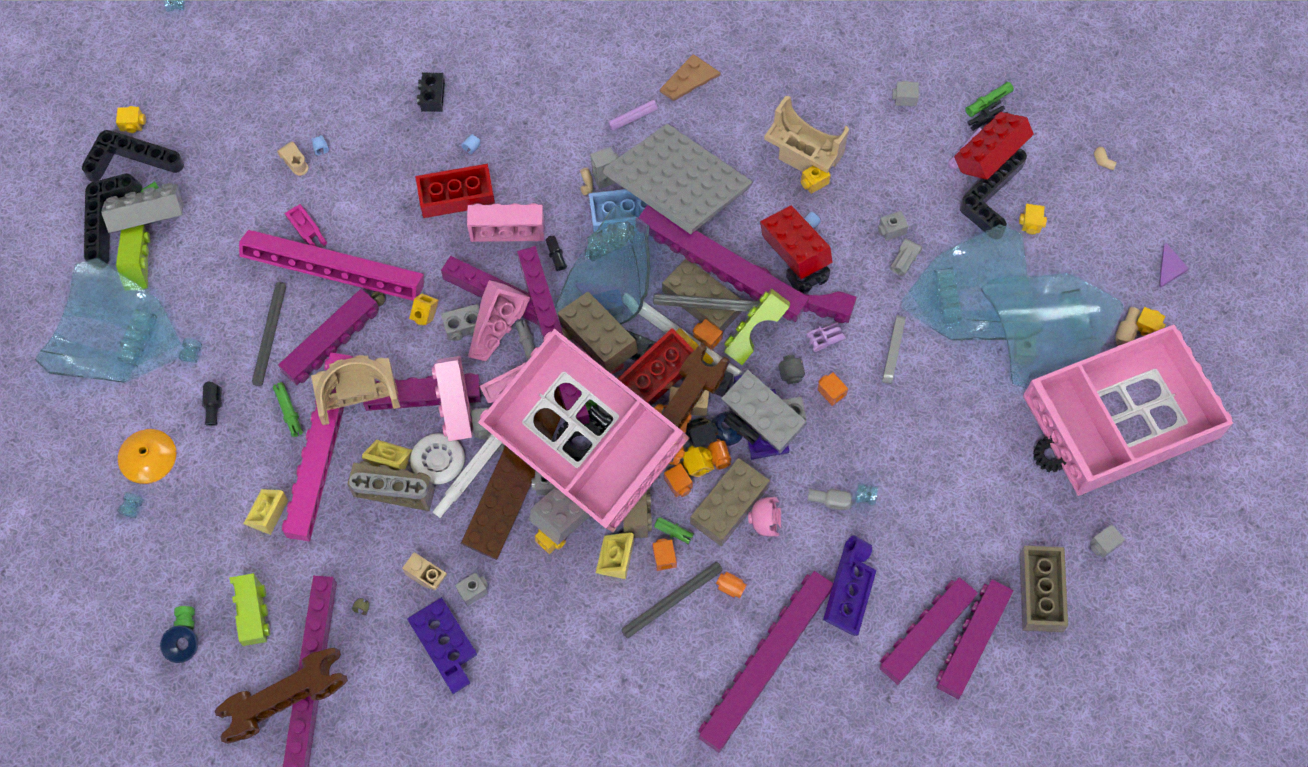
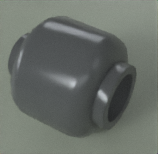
(791, 369)

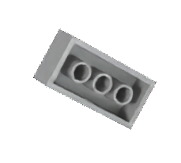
(142, 207)
(764, 411)
(557, 515)

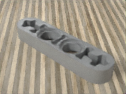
(894, 349)
(387, 489)

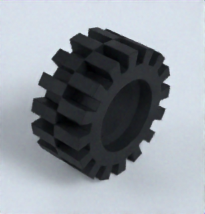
(1040, 458)

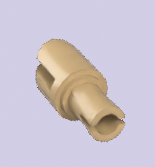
(1128, 329)

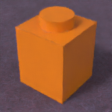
(708, 334)
(832, 388)
(678, 481)
(664, 554)

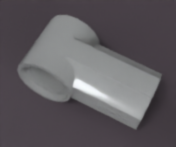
(907, 254)

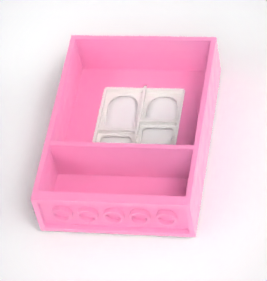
(1087, 436)
(620, 461)

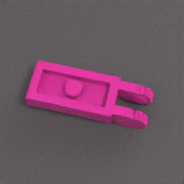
(304, 225)

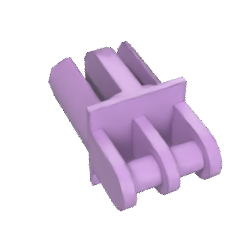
(828, 335)

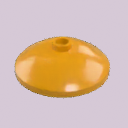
(151, 465)

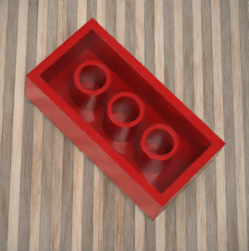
(994, 145)
(454, 190)
(796, 242)
(657, 368)

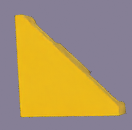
(707, 358)

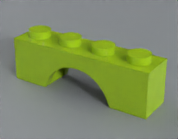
(771, 307)

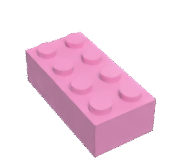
(505, 222)
(454, 398)

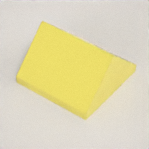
(387, 454)
(266, 510)
(615, 555)

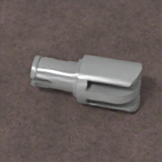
(832, 498)

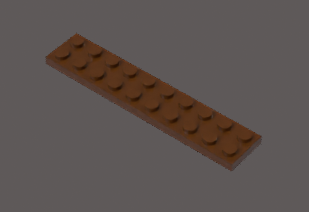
(506, 493)

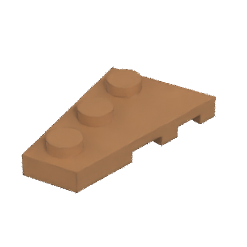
(688, 77)

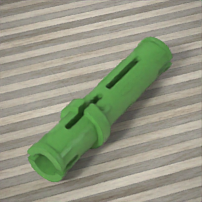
(992, 97)
(290, 416)

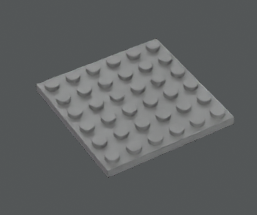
(678, 178)

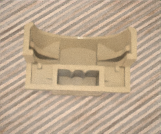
(801, 143)
(354, 384)

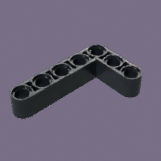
(132, 151)
(989, 189)
(95, 230)

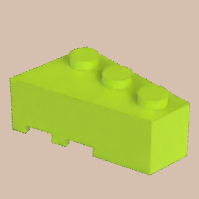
(133, 254)
(250, 609)

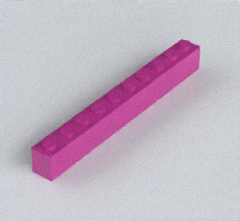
(331, 265)
(313, 469)

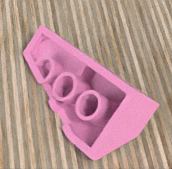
(496, 315)

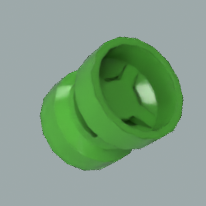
(184, 616)

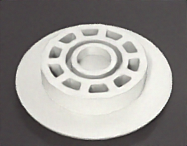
(438, 459)

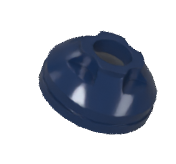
(728, 436)
(169, 644)

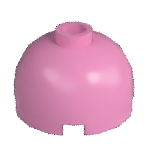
(765, 514)

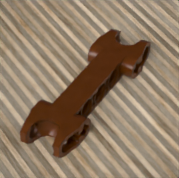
(697, 380)
(310, 681)

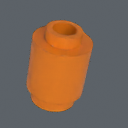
(720, 454)
(731, 585)

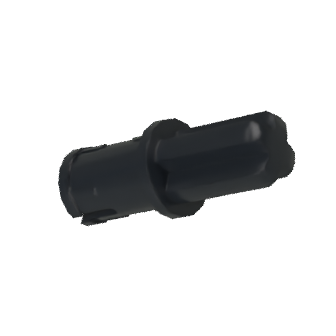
(555, 253)
(741, 428)

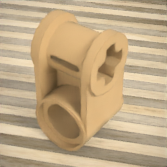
(293, 158)

